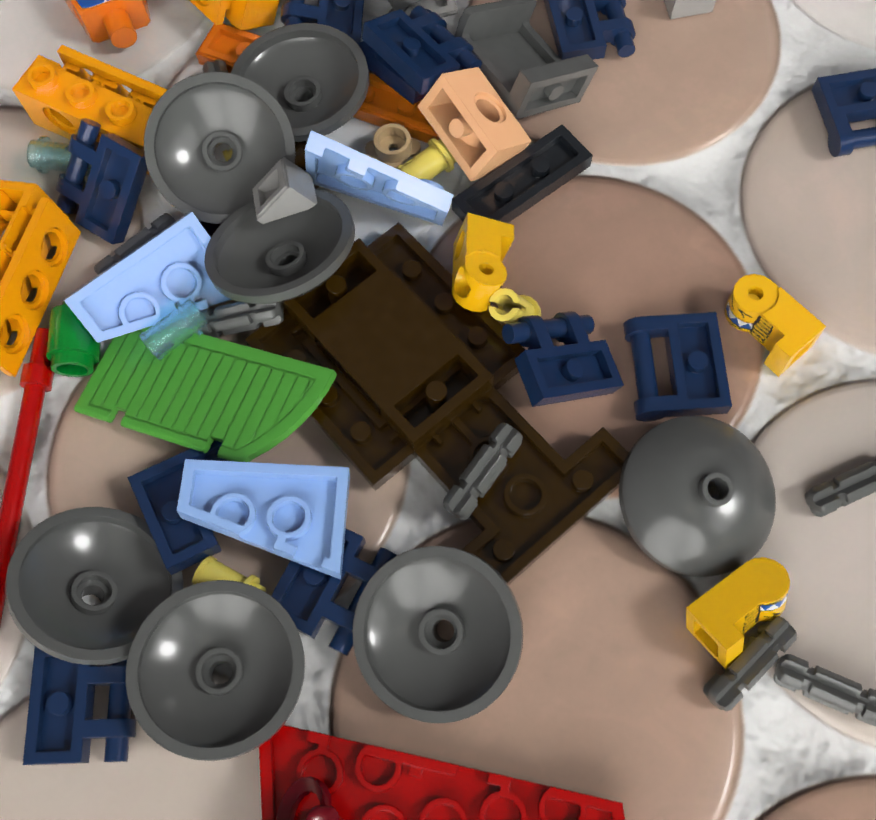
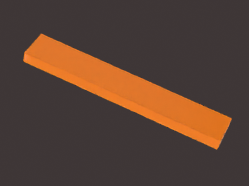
(379, 108)

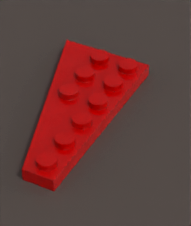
(397, 785)

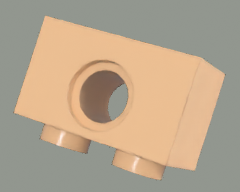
(473, 122)

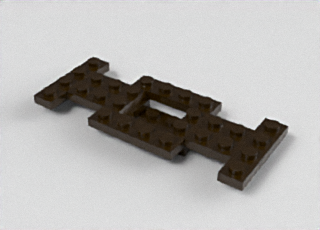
(436, 386)

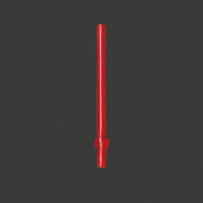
(35, 380)

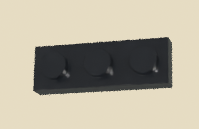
(525, 178)

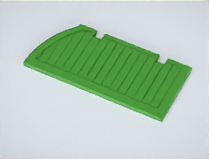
(205, 394)

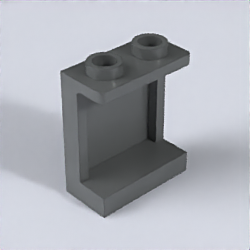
(519, 61)

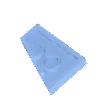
(373, 181)
(148, 283)
(272, 506)

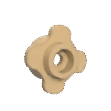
(392, 136)

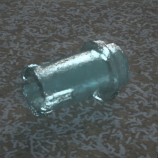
(48, 155)
(174, 329)

